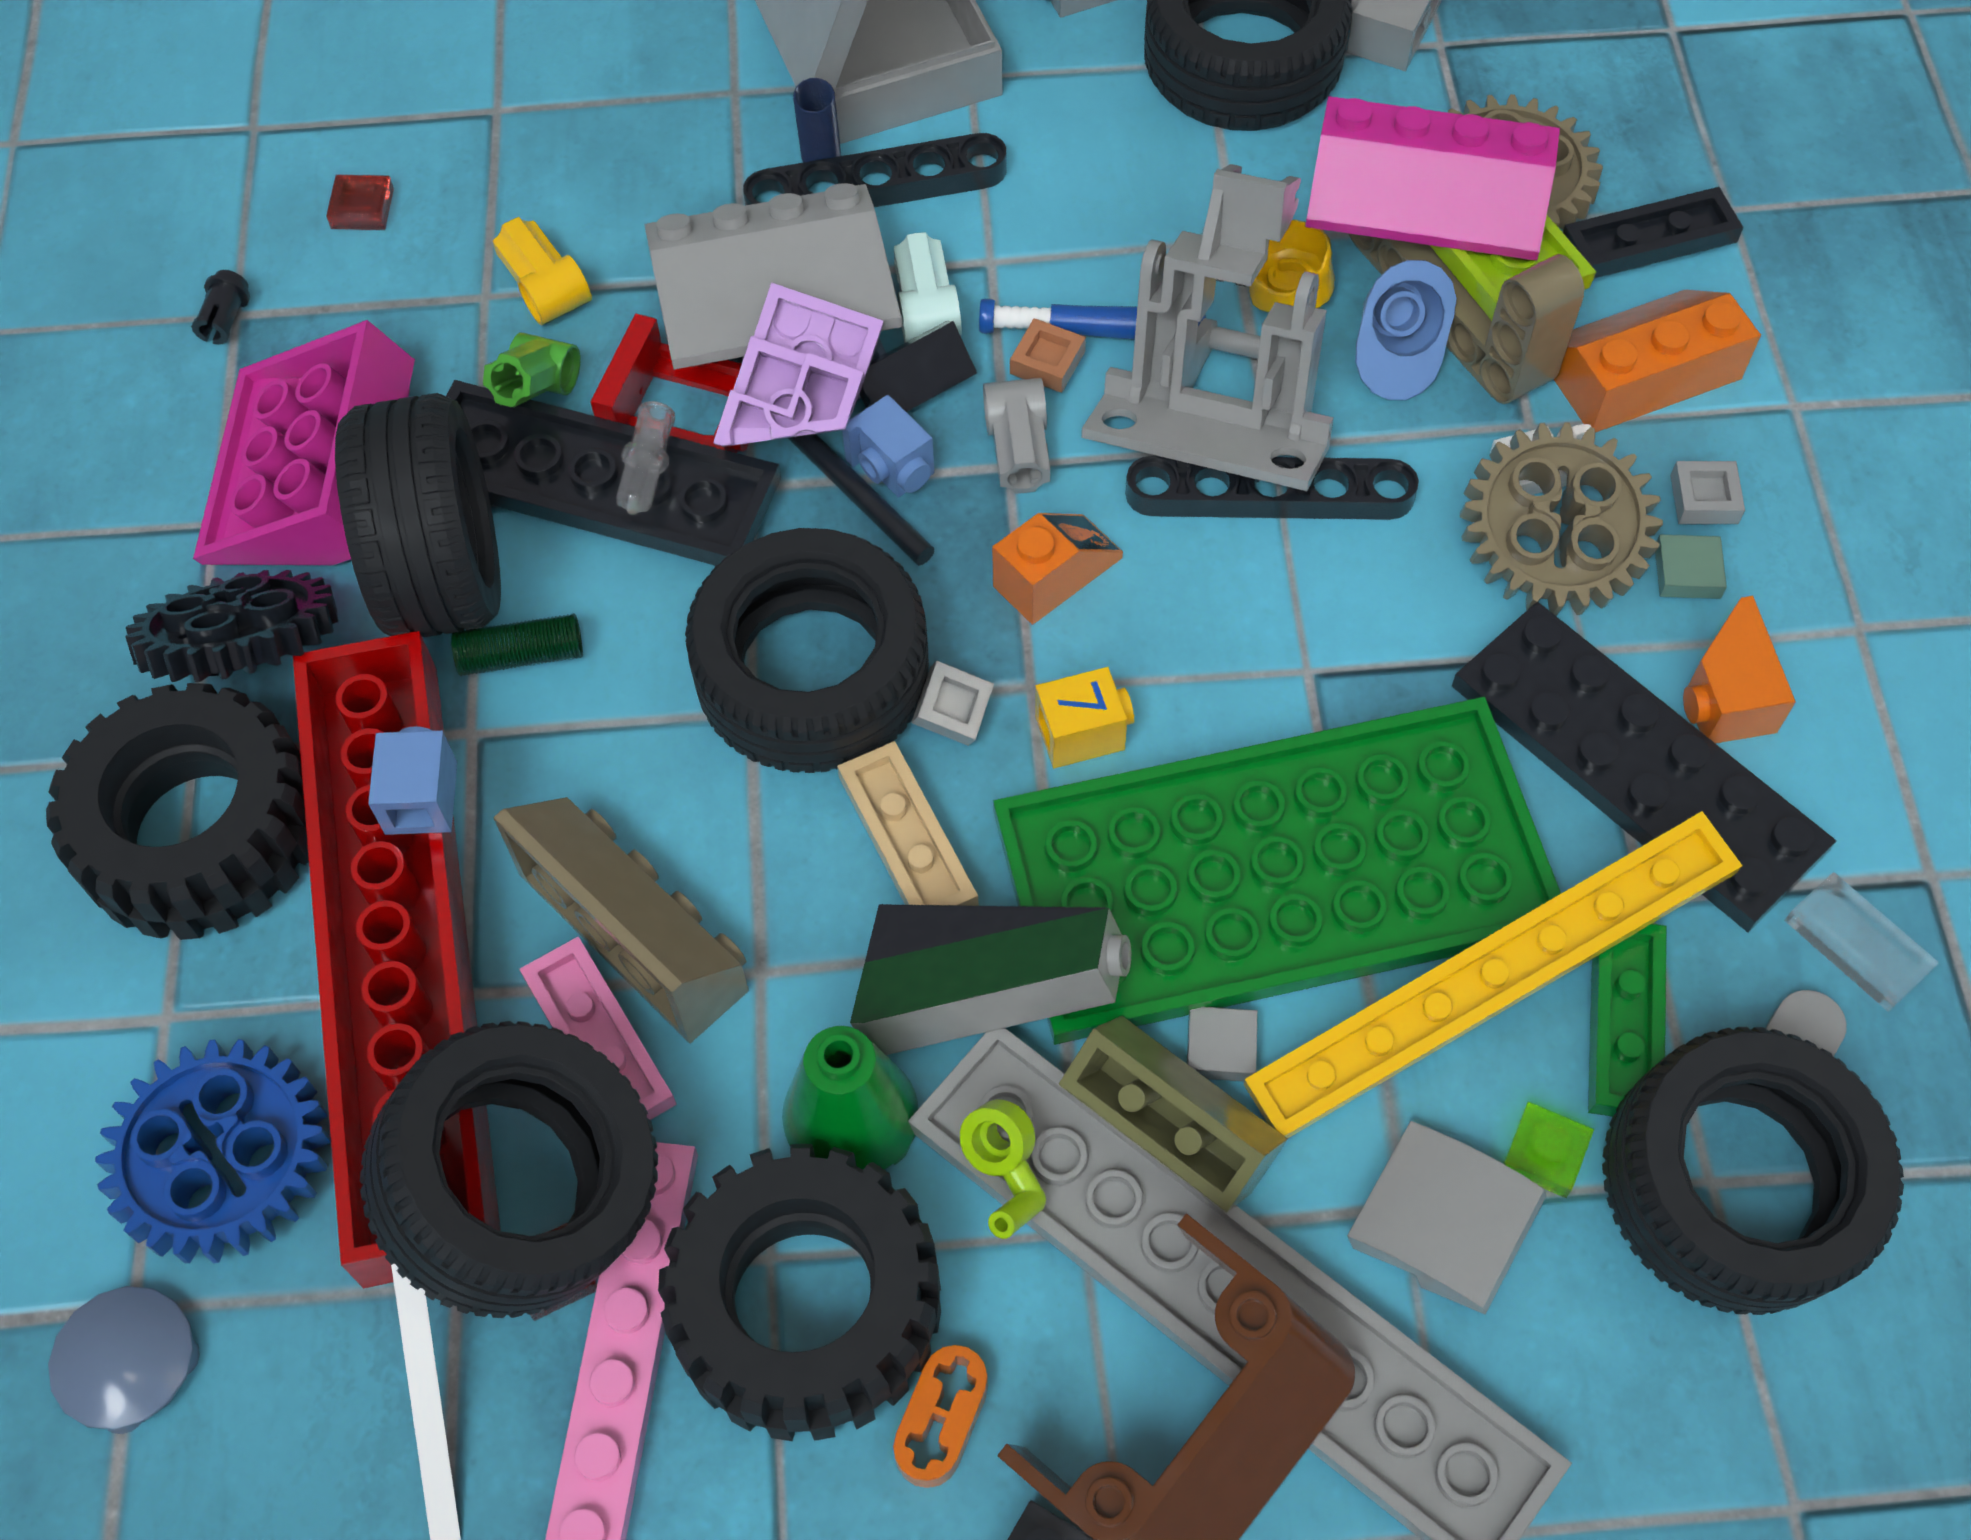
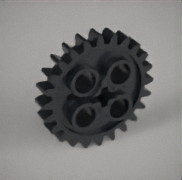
(232, 625)

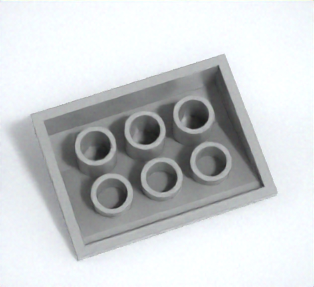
(721, 263)

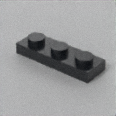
(1655, 231)

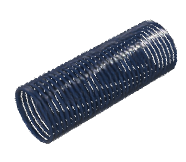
(816, 120)

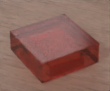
(360, 202)

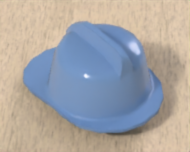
(1405, 329)

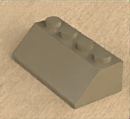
(625, 913)

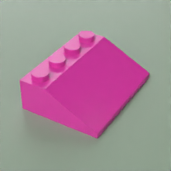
(276, 460)

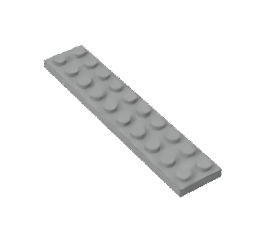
(1410, 1427)

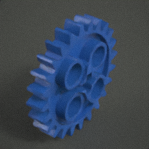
(156, 1189)

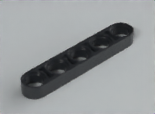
(899, 165)
(1245, 501)

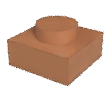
(1048, 354)

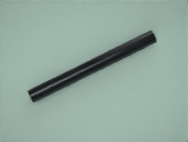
(865, 497)

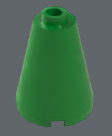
(850, 1100)

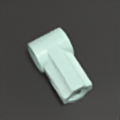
(924, 286)

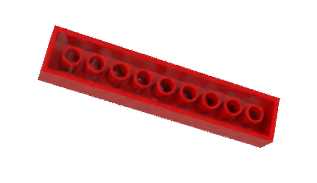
(383, 925)

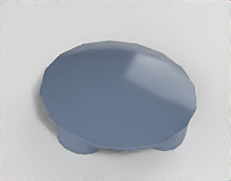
(121, 1358)

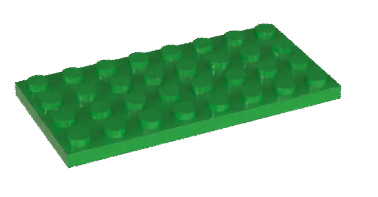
(1286, 860)

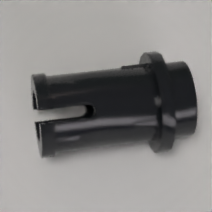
(223, 298)

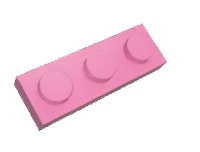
(582, 1005)

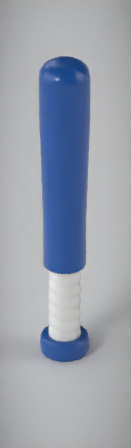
(1084, 320)

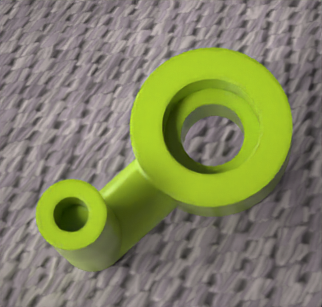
(998, 1157)

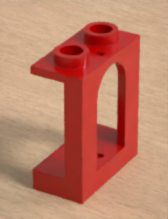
(639, 360)

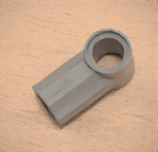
(1017, 421)

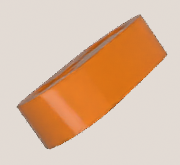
(925, 1408)

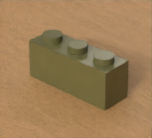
(1173, 1112)

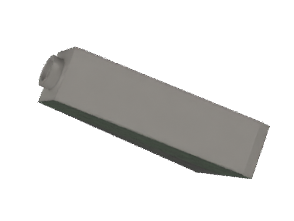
(983, 969)

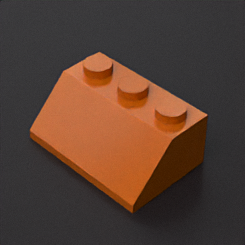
(1655, 356)

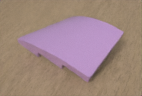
(799, 370)

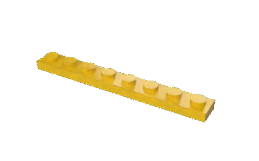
(1491, 976)

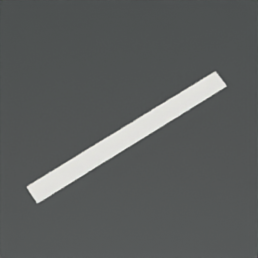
(426, 1410)

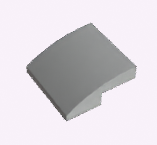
(1447, 1216)

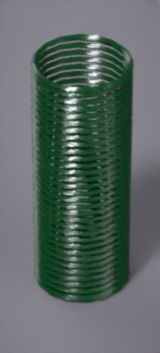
(556, 637)

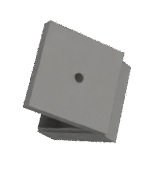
(888, 56)

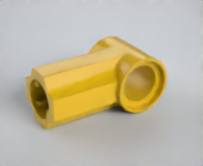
(545, 279)

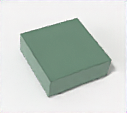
(1690, 566)

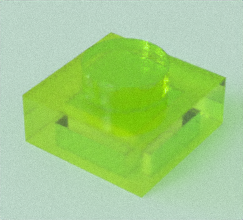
(1548, 1149)

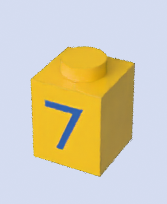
(1082, 716)

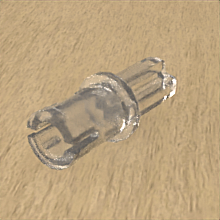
(645, 457)

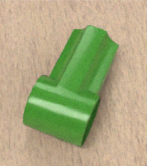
(532, 368)

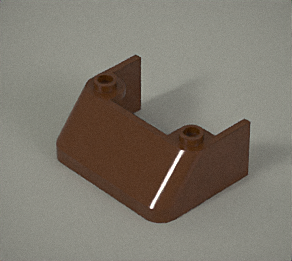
(1246, 1441)

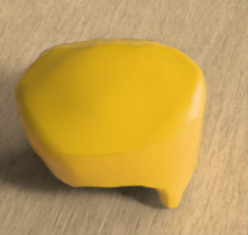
(1287, 260)

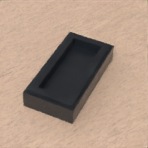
(919, 368)

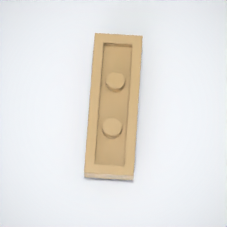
(905, 829)

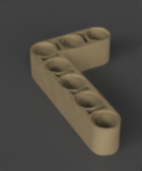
(1529, 325)

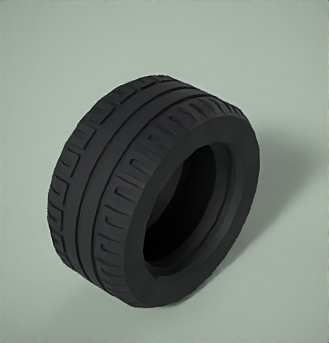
(1242, 82)
(417, 516)
(791, 575)
(1826, 1114)
(458, 1254)

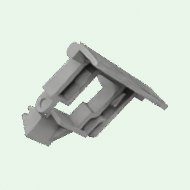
(1172, 348)

